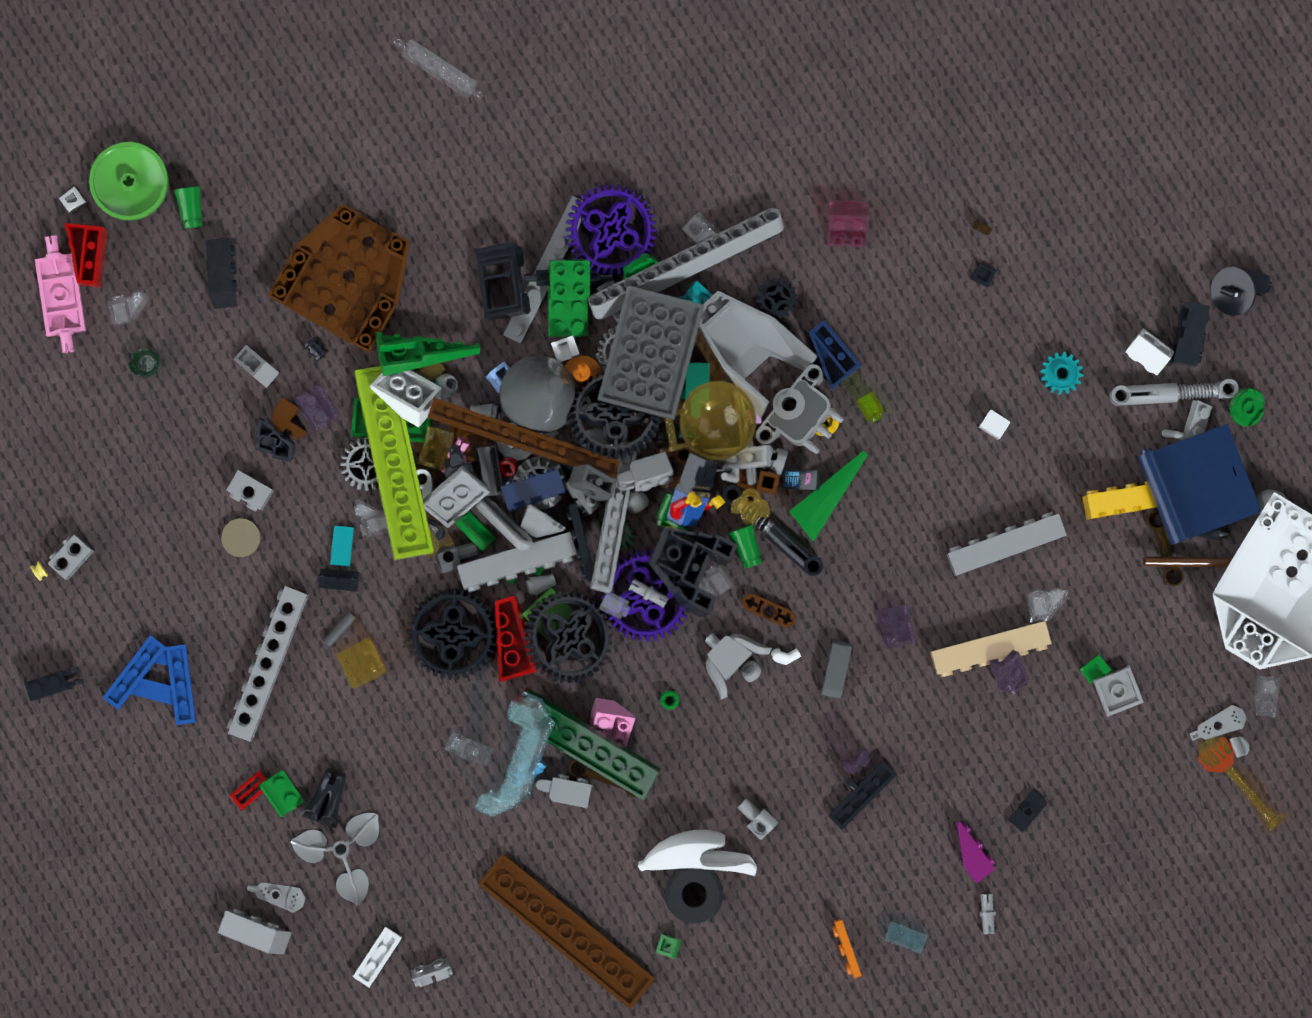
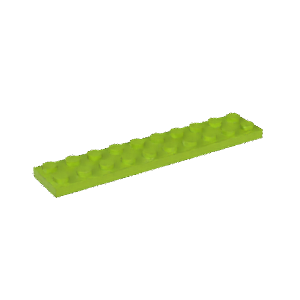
(394, 471)

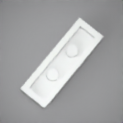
(377, 957)

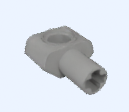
(761, 821)

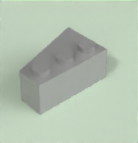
(254, 932)

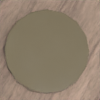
(241, 537)

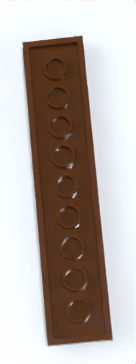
(566, 931)

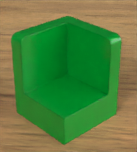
(1094, 668)

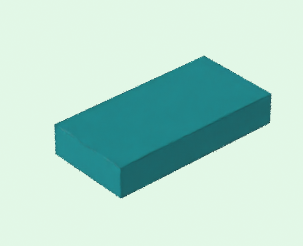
(342, 546)

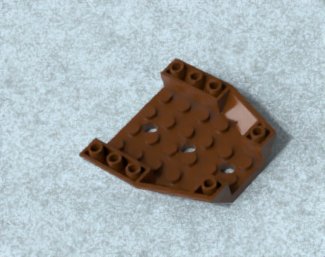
(317, 270)

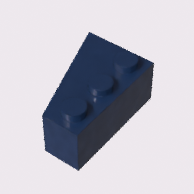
(835, 356)
(533, 489)

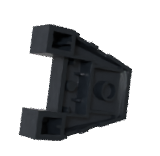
(681, 561)

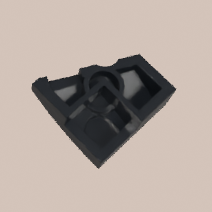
(273, 442)

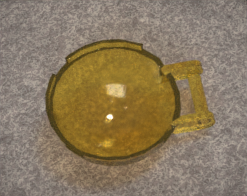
(714, 421)

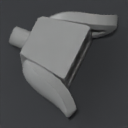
(728, 656)

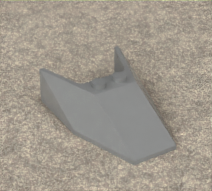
(745, 339)

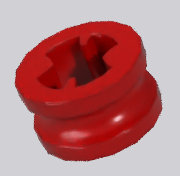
(512, 462)

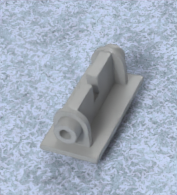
(585, 502)
(422, 974)

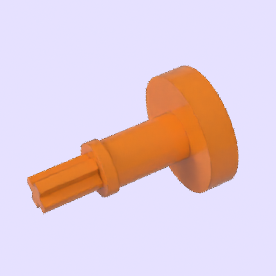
(582, 368)

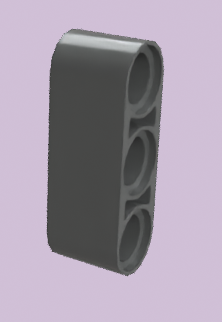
(836, 669)

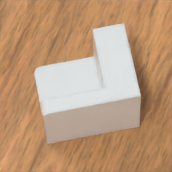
(565, 349)
(994, 424)

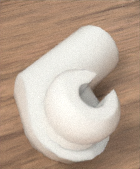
(785, 658)

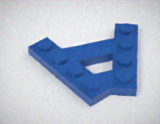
(133, 682)

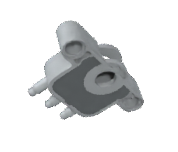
(806, 418)

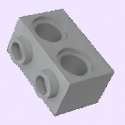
(74, 560)

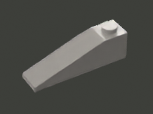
(539, 524)

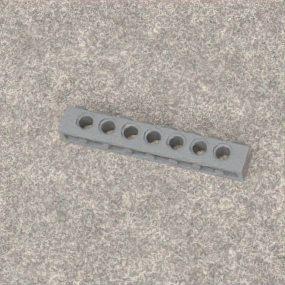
(235, 725)

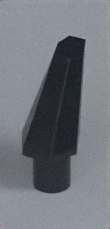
(1215, 534)

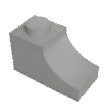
(256, 366)

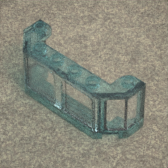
(537, 726)

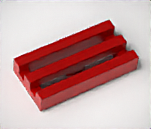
(237, 801)

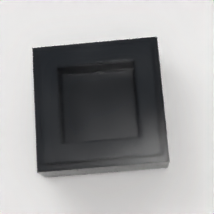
(983, 274)

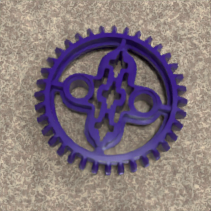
(579, 211)
(659, 628)

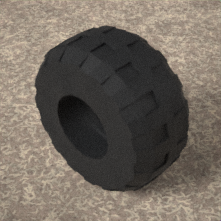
(690, 913)

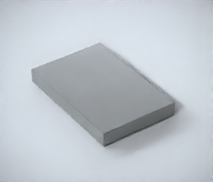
(455, 497)

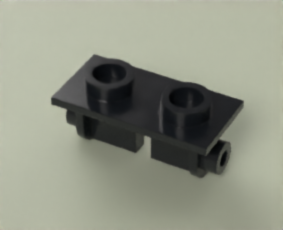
(338, 579)

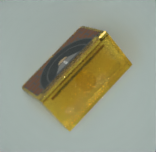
(438, 533)

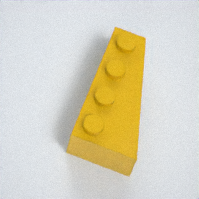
(1118, 501)

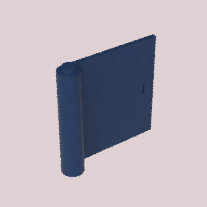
(1199, 484)

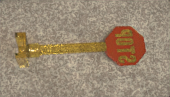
(1218, 756)

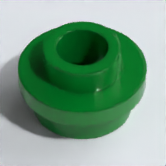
(663, 699)

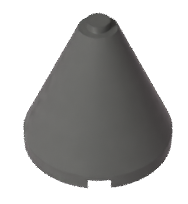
(538, 394)

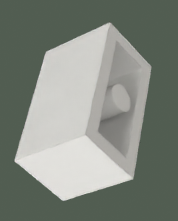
(1149, 352)

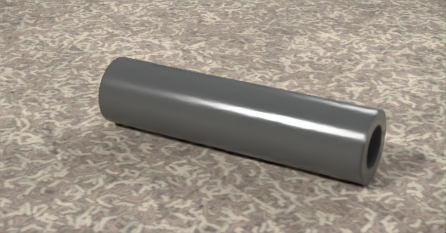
(339, 629)

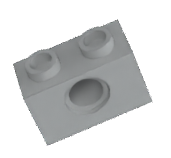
(261, 492)

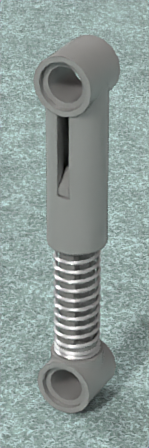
(1171, 392)

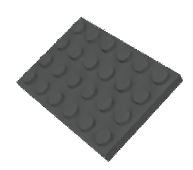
(651, 352)

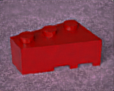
(88, 253)

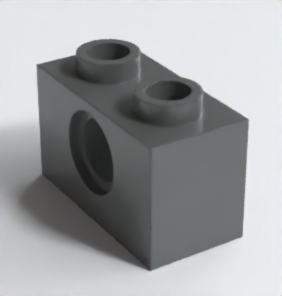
(592, 482)

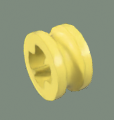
(39, 571)

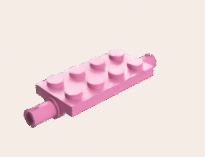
(60, 295)

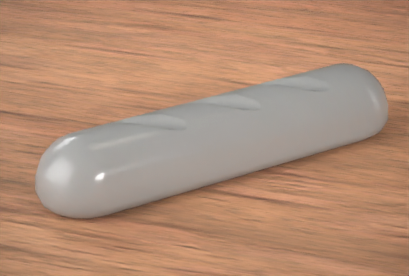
(504, 524)

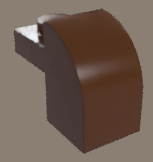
(283, 417)
(766, 483)

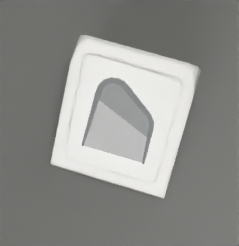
(72, 200)

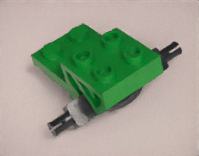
(568, 294)

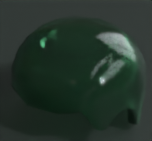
(151, 361)

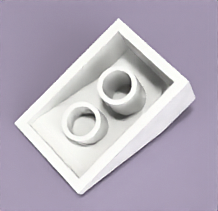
(407, 394)

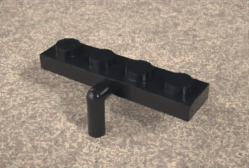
(861, 794)

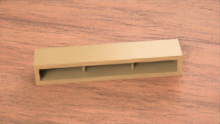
(990, 647)

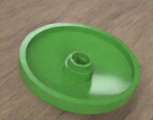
(128, 181)

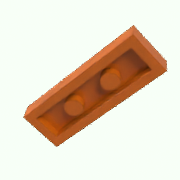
(846, 948)

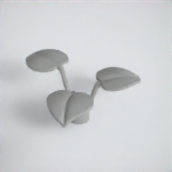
(311, 847)

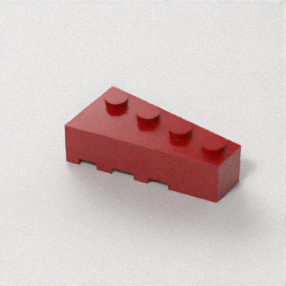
(511, 651)

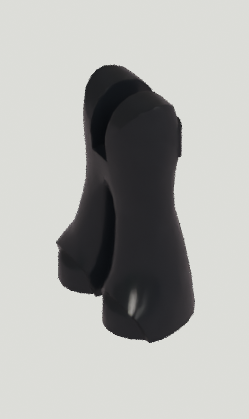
(314, 808)

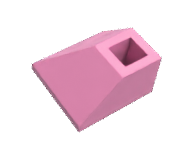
(612, 720)

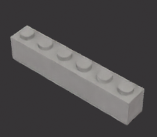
(1006, 544)
(514, 561)

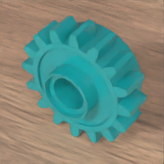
(1054, 381)

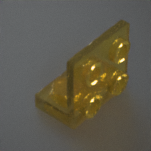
(361, 662)

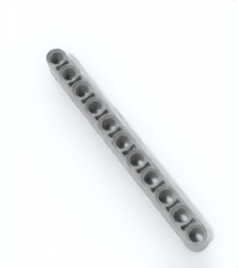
(690, 261)

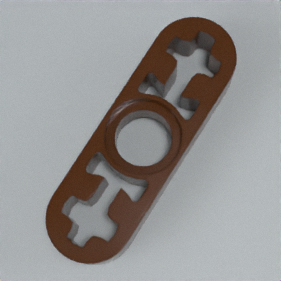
(757, 600)

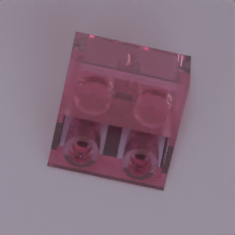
(848, 223)

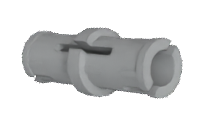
(648, 593)
(987, 913)

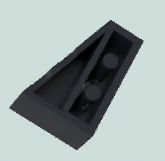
(221, 273)
(1190, 334)

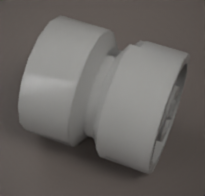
(779, 456)

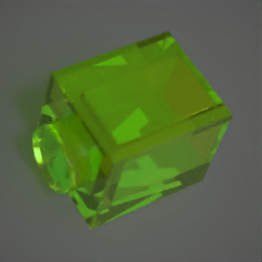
(870, 407)

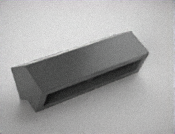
(489, 468)

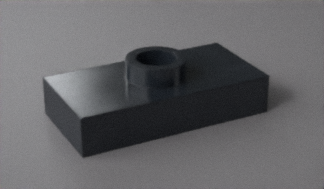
(1027, 811)

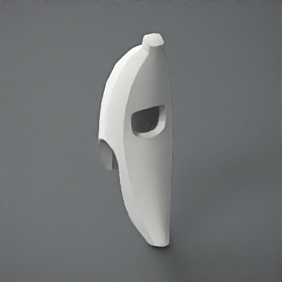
(691, 851)

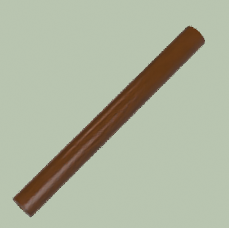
(1187, 561)

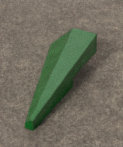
(405, 354)
(818, 506)

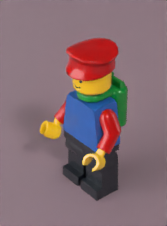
(692, 494)

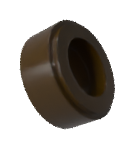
(981, 228)

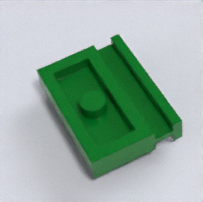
(281, 793)

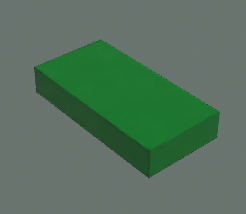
(475, 530)

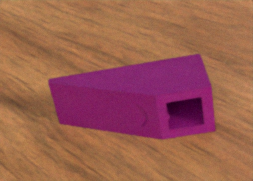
(972, 857)

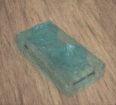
(905, 937)

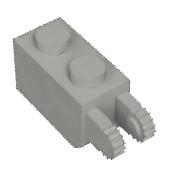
(646, 473)
(567, 791)

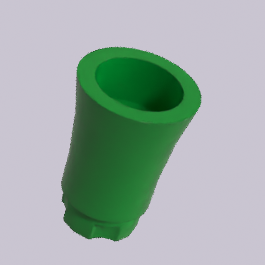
(190, 206)
(746, 545)

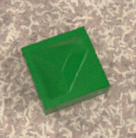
(668, 946)

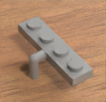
(1195, 423)
(748, 458)

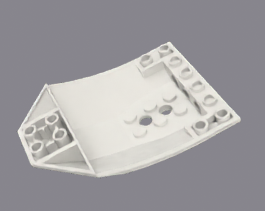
(1258, 606)

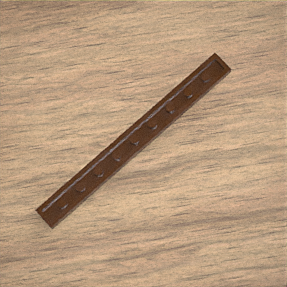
(520, 437)

